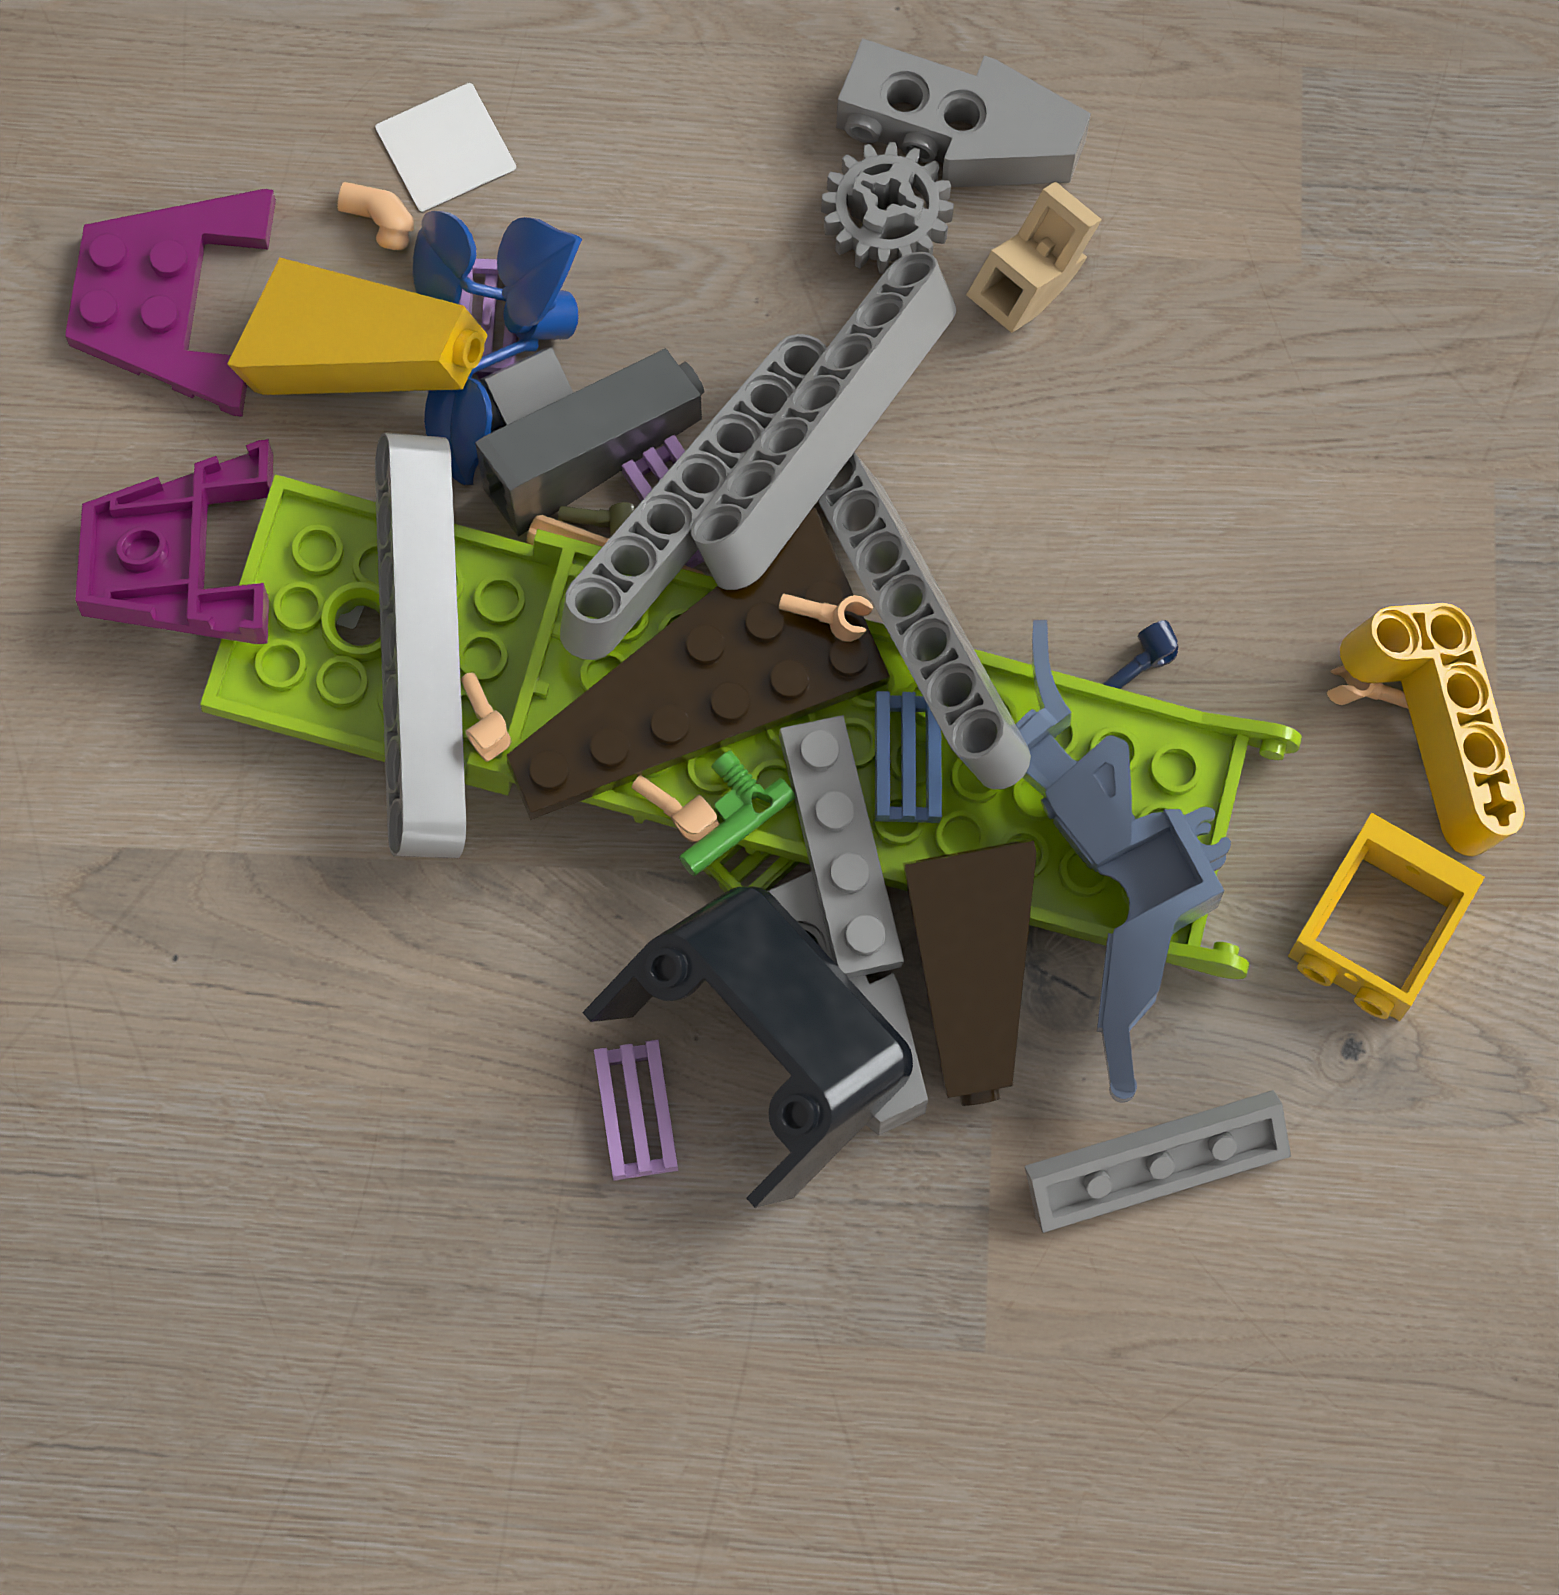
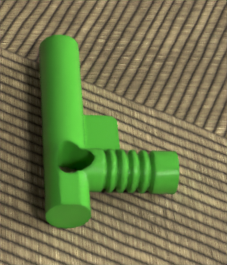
(736, 812)

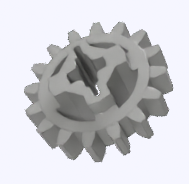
(868, 191)

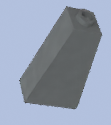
(586, 437)

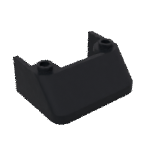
(798, 1005)

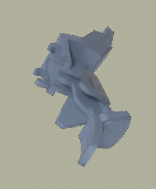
(1152, 858)

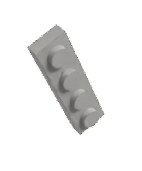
(841, 847)
(1158, 1161)

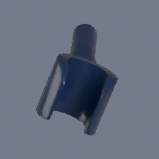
(1159, 647)

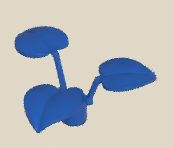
(533, 267)

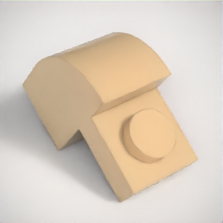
(1037, 262)

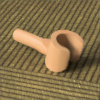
(831, 613)
(1356, 690)
(490, 733)
(692, 820)

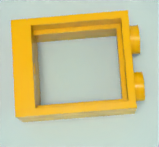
(1416, 866)

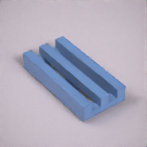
(907, 705)

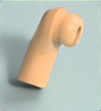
(383, 208)

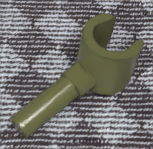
(602, 518)

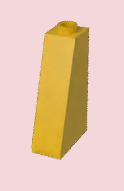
(352, 336)

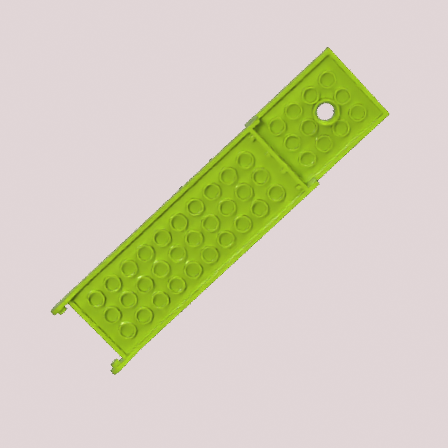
(308, 683)

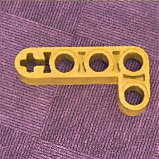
(1451, 713)

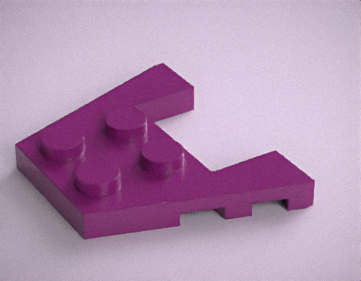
(141, 289)
(148, 552)

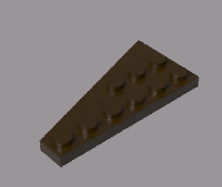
(706, 682)

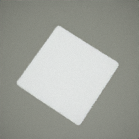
(445, 147)

